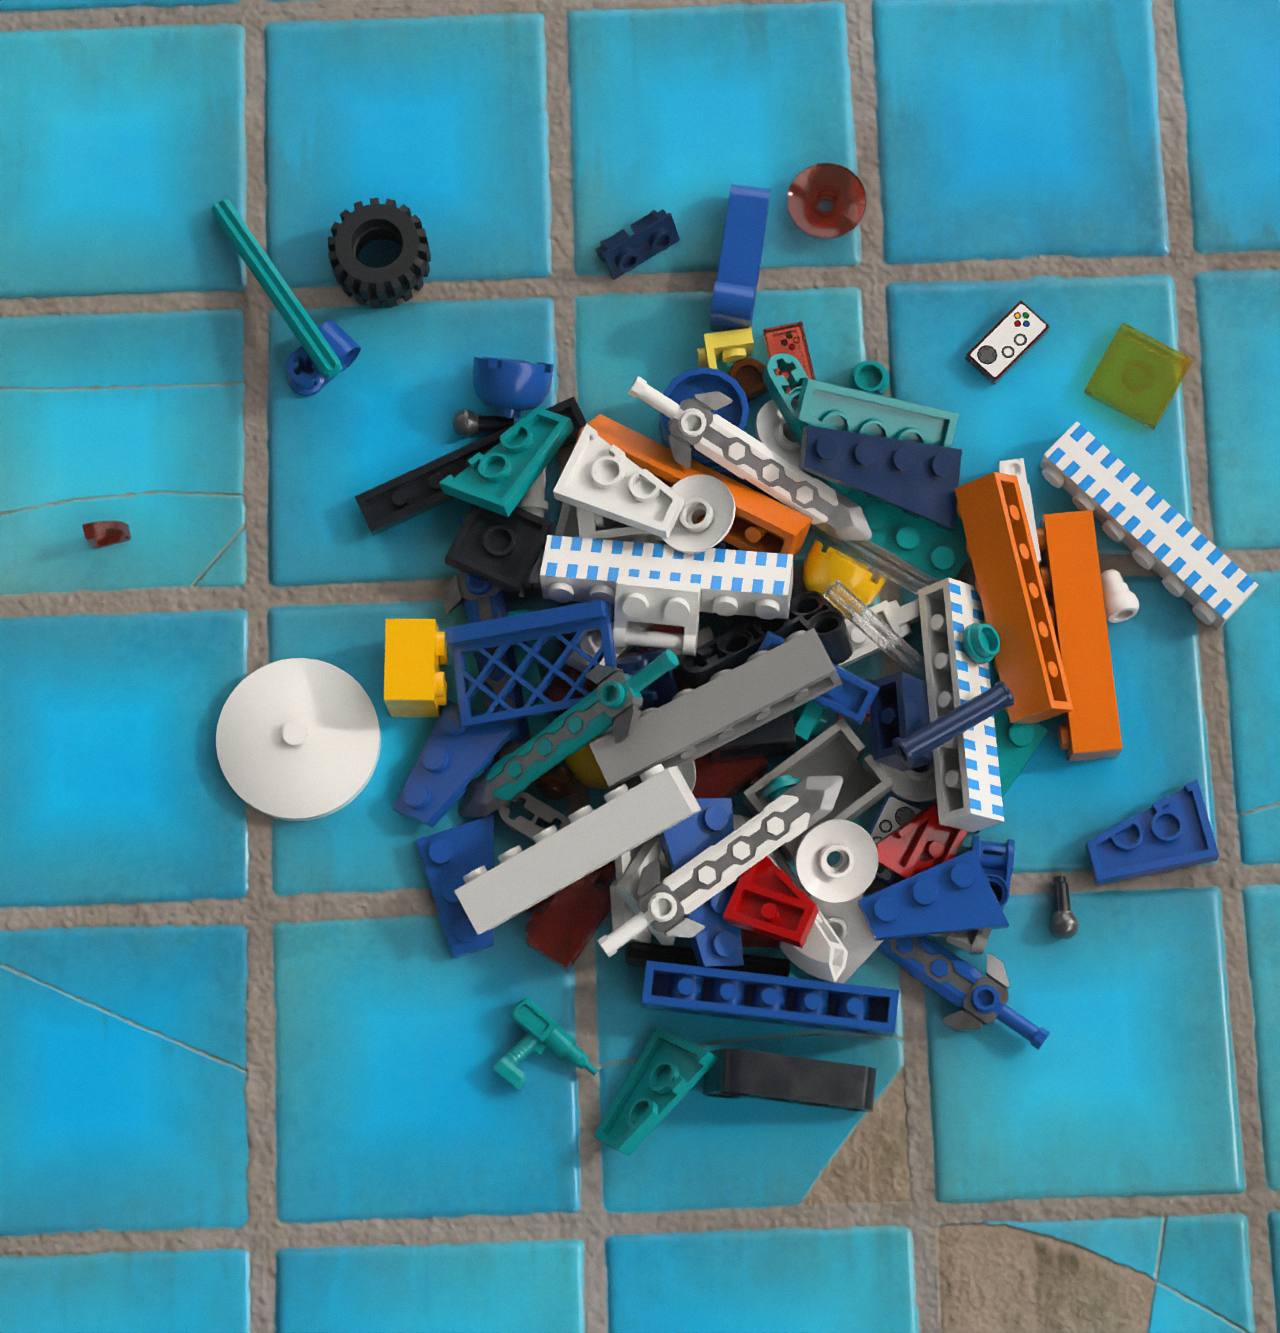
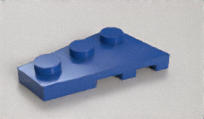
(449, 763)
(1158, 840)
(446, 860)
(936, 901)

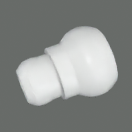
(1118, 599)

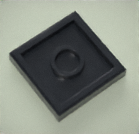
(499, 547)

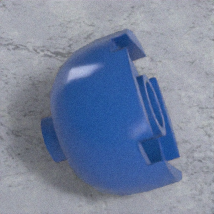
(511, 384)

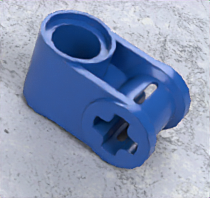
(340, 342)
(997, 864)

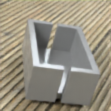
(829, 754)

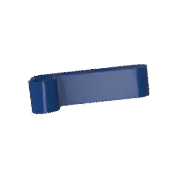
(740, 258)

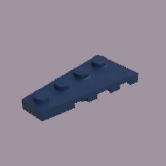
(888, 470)

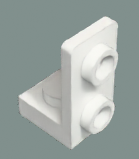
(589, 522)

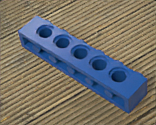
(770, 999)

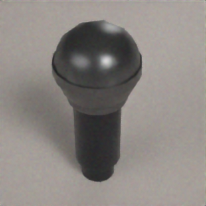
(468, 423)
(1063, 923)

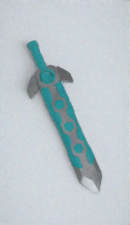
(609, 705)

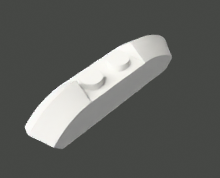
(823, 951)

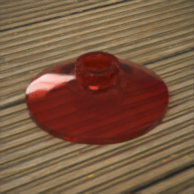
(830, 184)

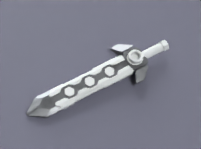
(751, 460)
(722, 863)

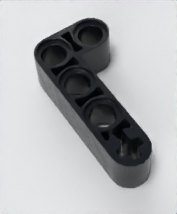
(734, 647)
(790, 1080)

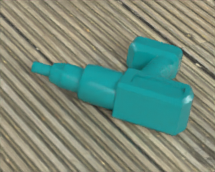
(542, 1034)

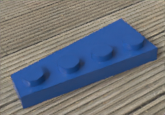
(719, 942)

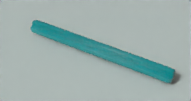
(276, 289)

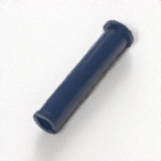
(952, 724)

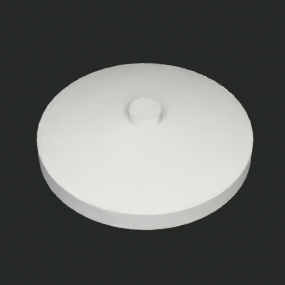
(298, 739)

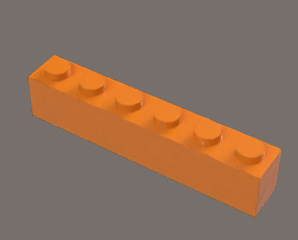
(759, 520)
(1013, 597)
(1080, 626)

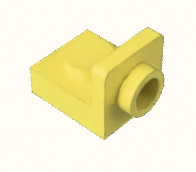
(725, 345)

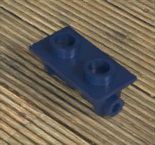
(651, 236)

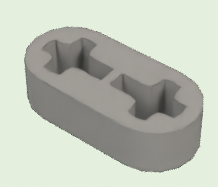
(537, 809)

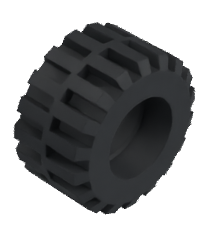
(375, 223)

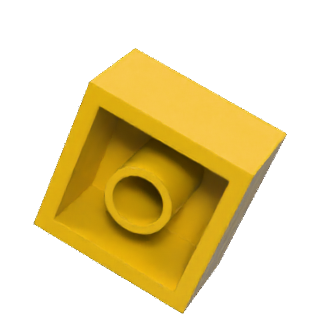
(413, 668)

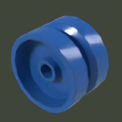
(703, 381)

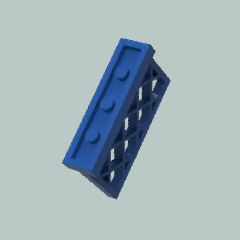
(519, 630)

